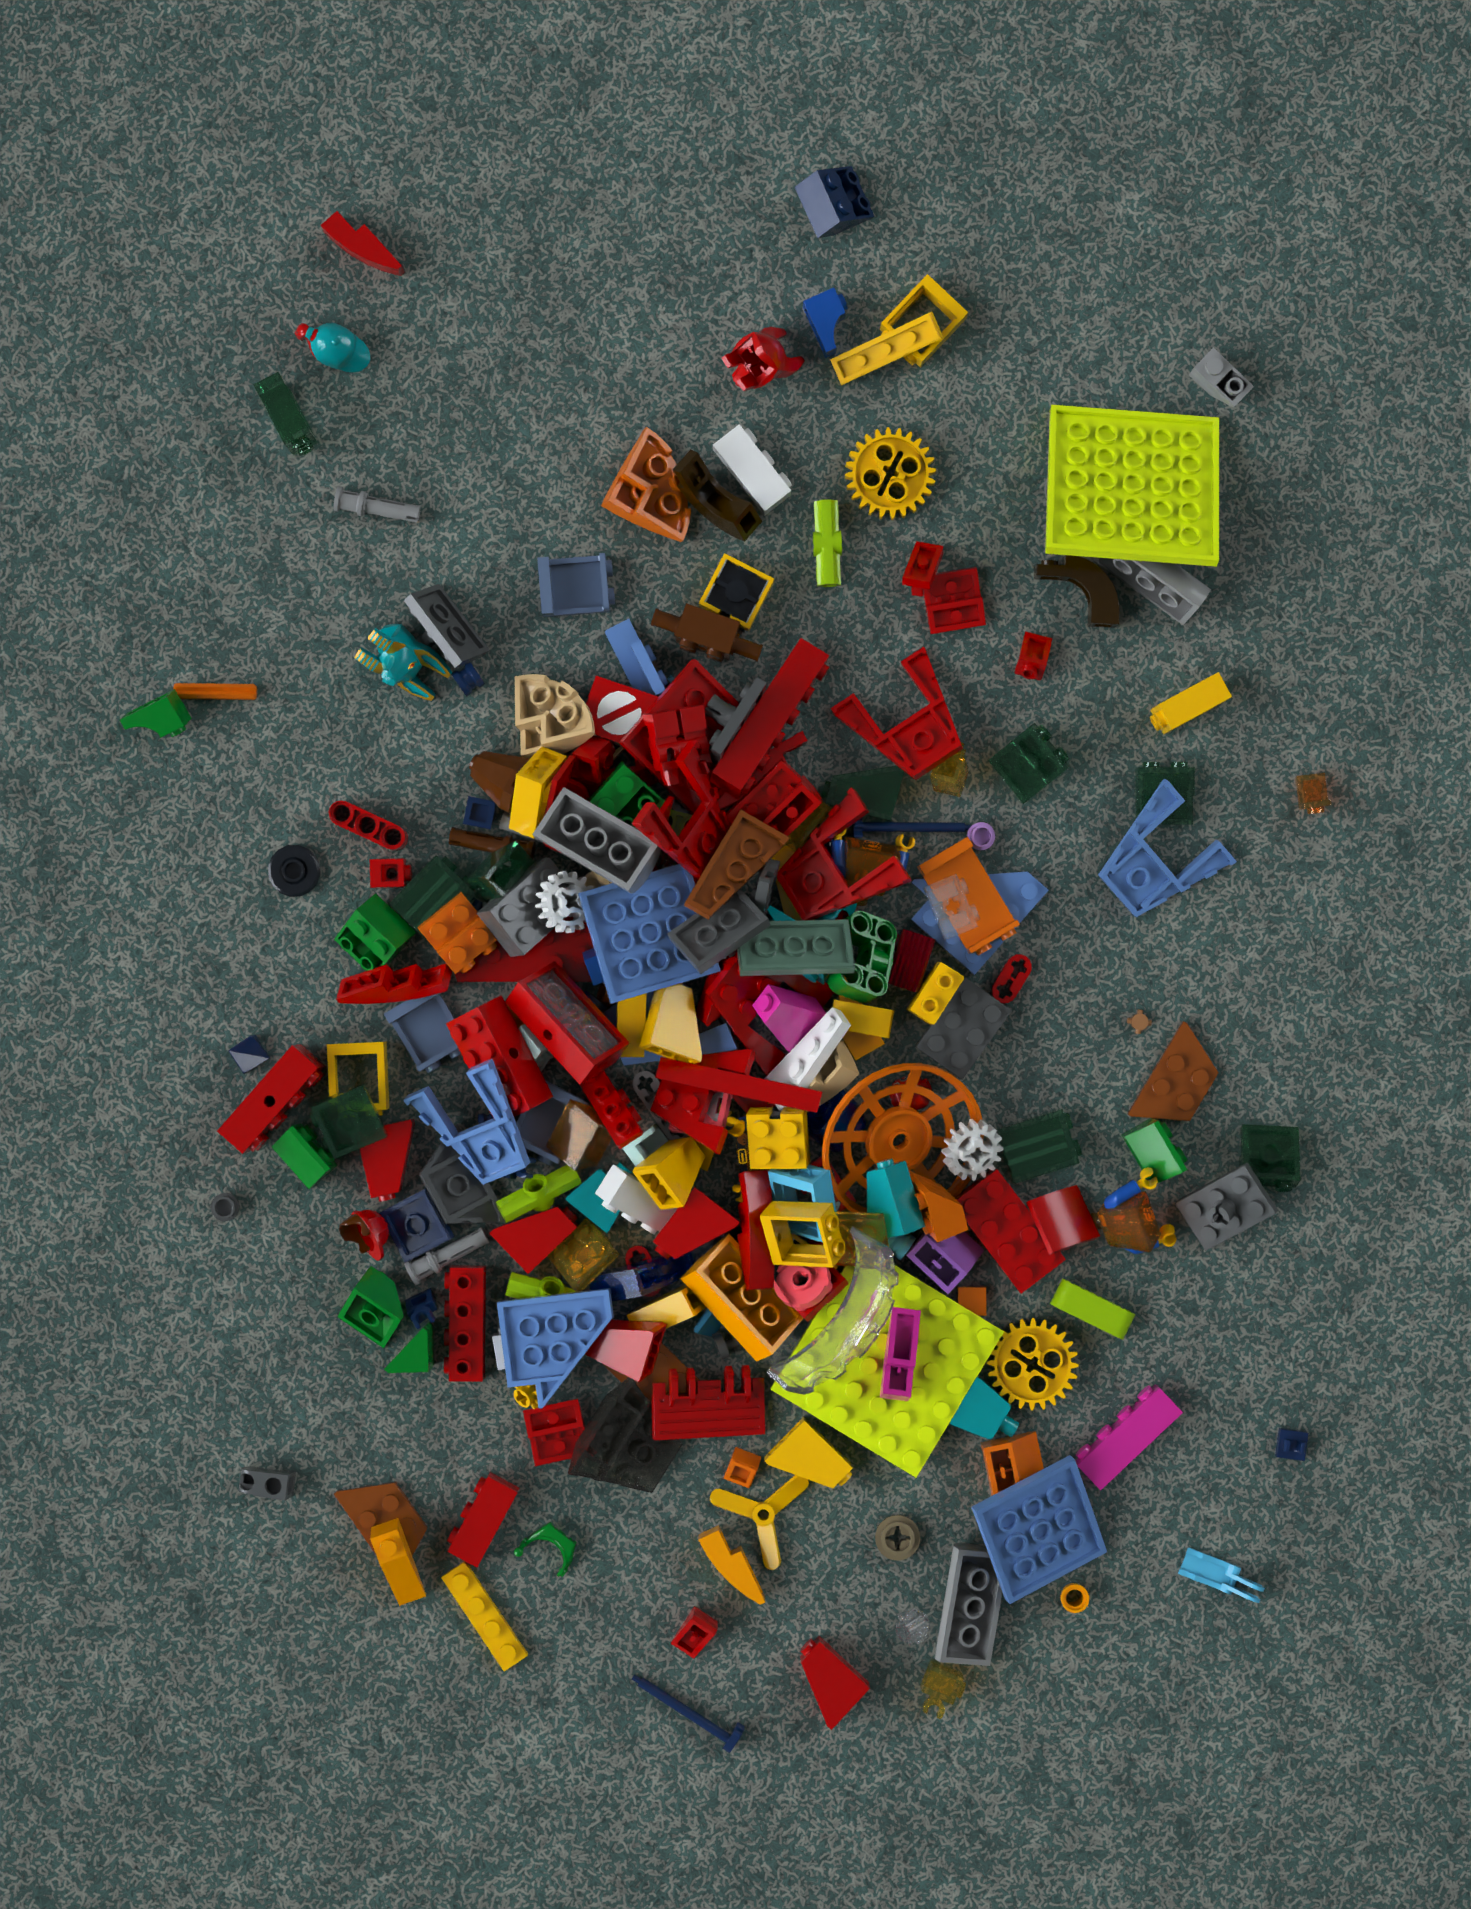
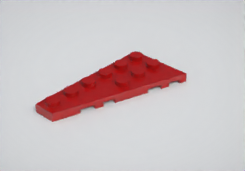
(559, 947)

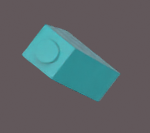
(892, 1194)

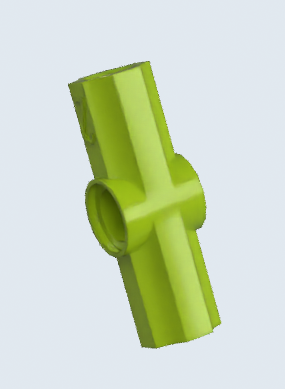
(827, 543)
(538, 1193)
(524, 1286)

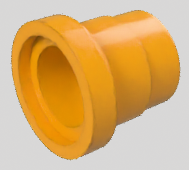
(1080, 1604)

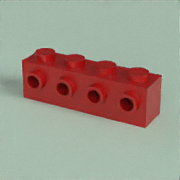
(466, 1323)

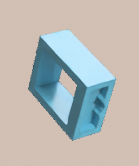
(813, 1180)

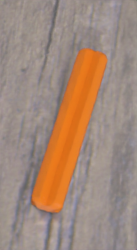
(216, 691)

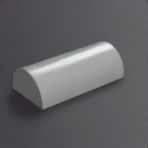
(1162, 584)
(598, 841)
(969, 1608)

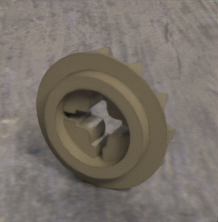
(906, 1547)

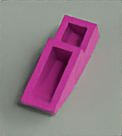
(900, 1354)

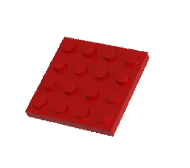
(690, 687)

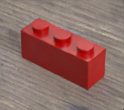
(482, 1518)

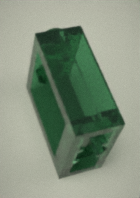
(286, 414)

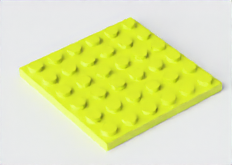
(1133, 485)
(948, 1360)

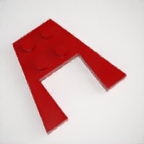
(921, 739)
(705, 828)
(815, 880)
(734, 999)

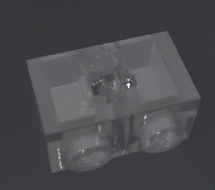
(938, 898)

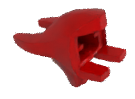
(761, 359)

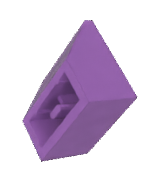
(946, 1260)

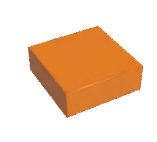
(972, 1298)

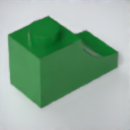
(163, 715)

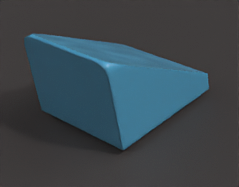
(707, 1324)

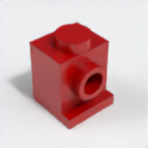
(593, 758)
(380, 868)

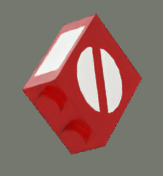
(616, 708)

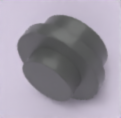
(225, 1207)

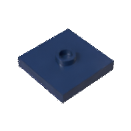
(416, 1225)

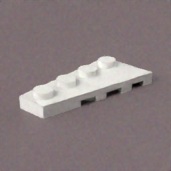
(811, 1052)

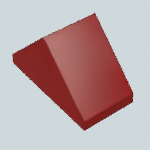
(695, 1632)

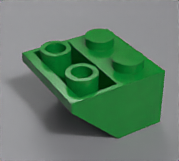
(624, 794)
(374, 934)
(1153, 1149)
(304, 1154)

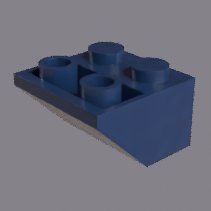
(834, 200)

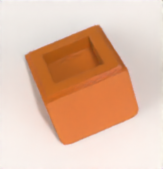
(742, 1467)

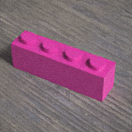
(1127, 1436)

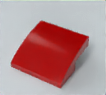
(954, 601)
(1063, 1219)
(554, 1430)

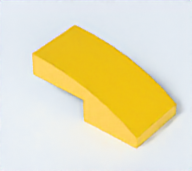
(866, 1018)

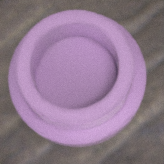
(981, 835)

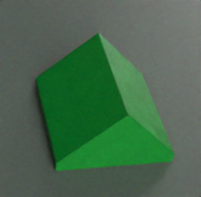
(416, 1355)

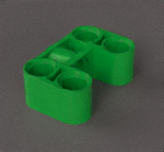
(872, 961)

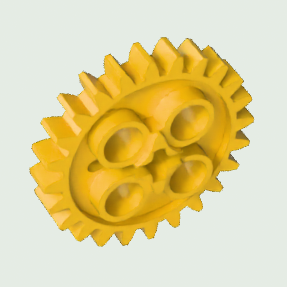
(868, 463)
(1019, 1386)

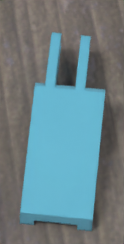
(1216, 1574)

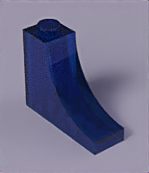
(642, 1277)

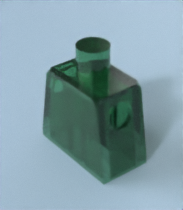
(493, 877)

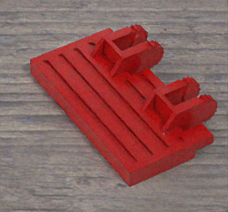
(706, 1409)

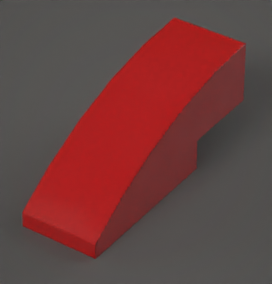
(361, 244)

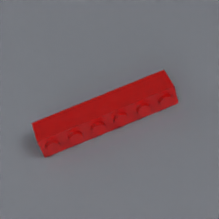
(769, 718)

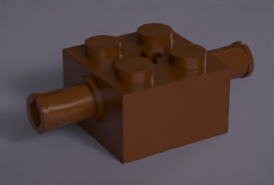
(708, 633)

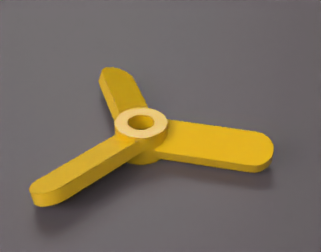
(765, 1526)

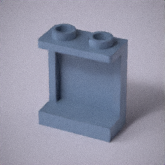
(575, 585)
(424, 1030)
(539, 1122)

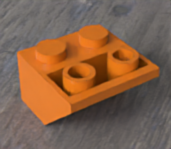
(939, 1209)
(1011, 1459)

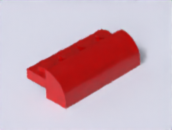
(779, 799)

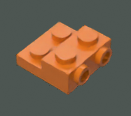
(458, 934)

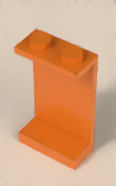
(993, 913)

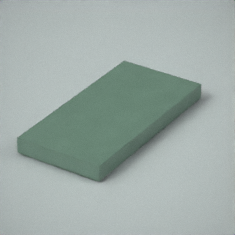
(799, 949)

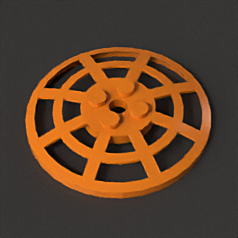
(893, 1122)

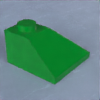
(373, 1307)

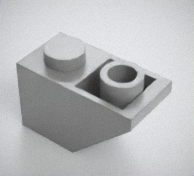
(1220, 379)

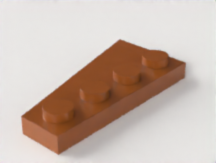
(737, 859)

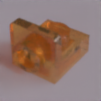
(1312, 793)

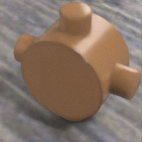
(1139, 1021)

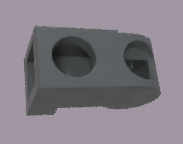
(267, 1482)

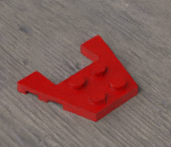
(687, 1105)

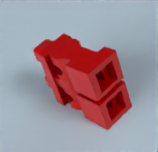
(665, 747)

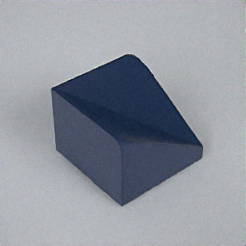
(249, 1054)

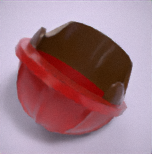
(367, 1230)

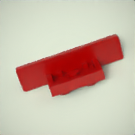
(613, 1109)

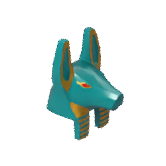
(402, 659)

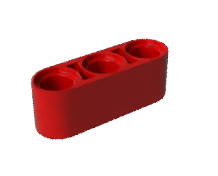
(355, 821)

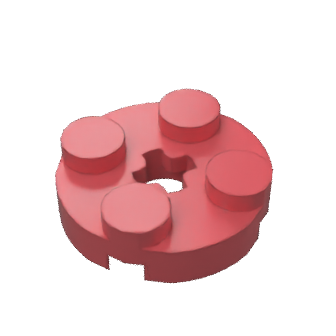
(805, 1295)

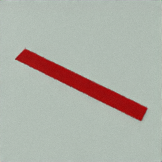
(739, 1084)

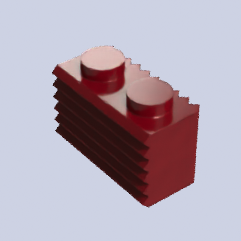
(910, 960)

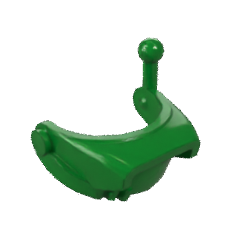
(555, 1536)

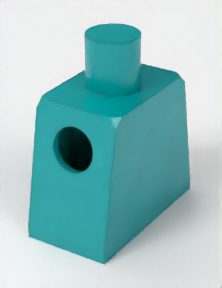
(589, 1203)
(984, 1412)

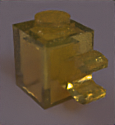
(951, 775)
(941, 1684)

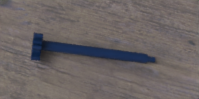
(859, 827)
(729, 1738)

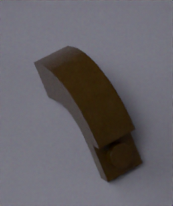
(713, 501)
(1094, 583)

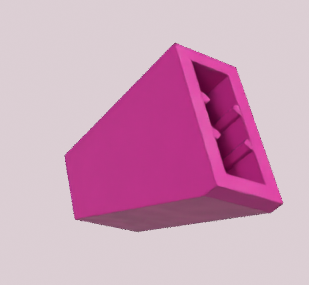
(788, 1014)

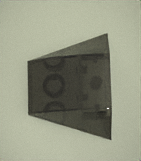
(620, 1443)

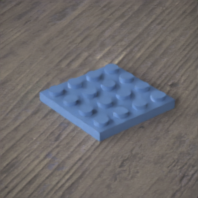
(633, 930)
(1039, 1529)

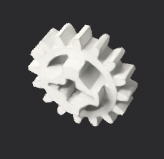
(554, 902)
(972, 1149)

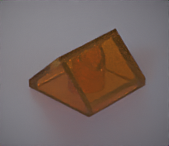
(579, 1136)

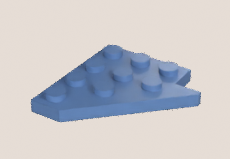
(1020, 894)
(549, 1336)

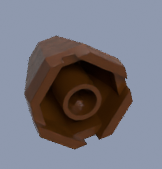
(497, 776)

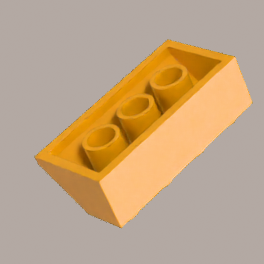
(753, 1317)

